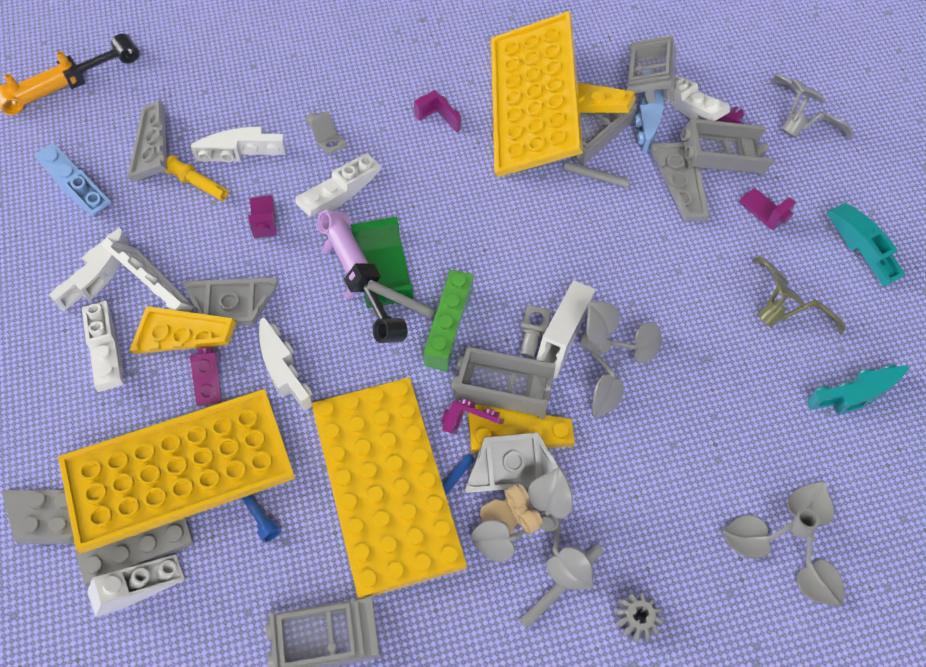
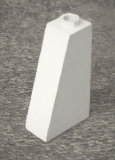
(565, 325)

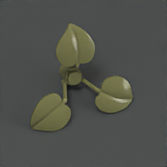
(775, 310)

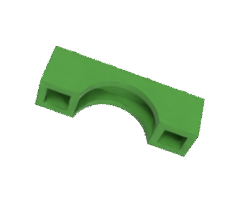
(446, 323)

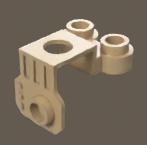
(513, 510)

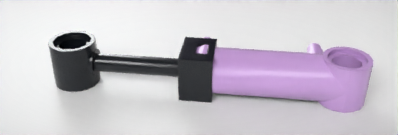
(359, 272)

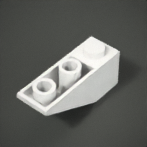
(133, 584)

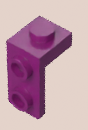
(434, 102)
(766, 210)
(262, 217)
(206, 376)
(453, 416)

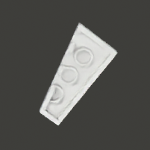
(149, 274)

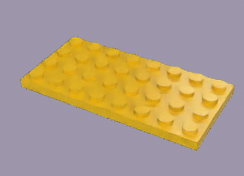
(535, 95)
(173, 470)
(387, 489)

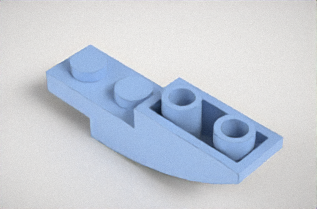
(648, 119)
(72, 180)

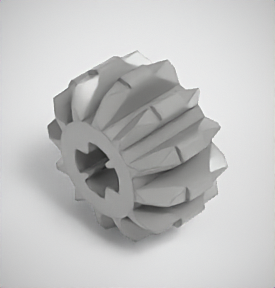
(647, 626)

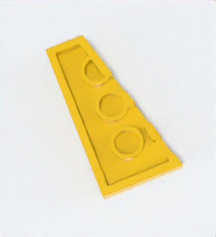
(604, 99)
(180, 330)
(554, 430)

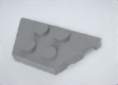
(232, 297)
(509, 462)
(38, 516)

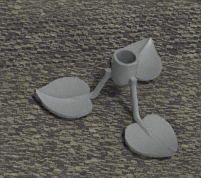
(796, 120)
(601, 321)
(553, 497)
(811, 510)

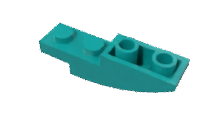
(870, 240)
(860, 392)

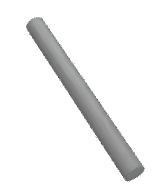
(553, 594)

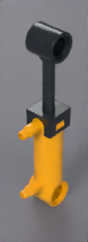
(16, 95)

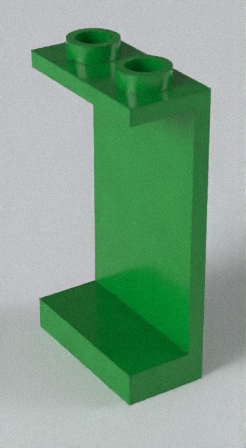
(383, 247)

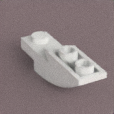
(694, 103)
(233, 143)
(343, 185)
(90, 278)
(103, 346)
(280, 364)

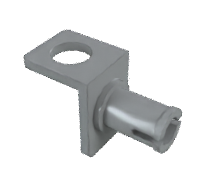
(325, 132)
(533, 332)

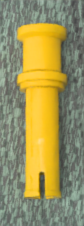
(187, 174)

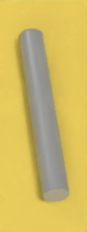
(595, 174)
(400, 298)

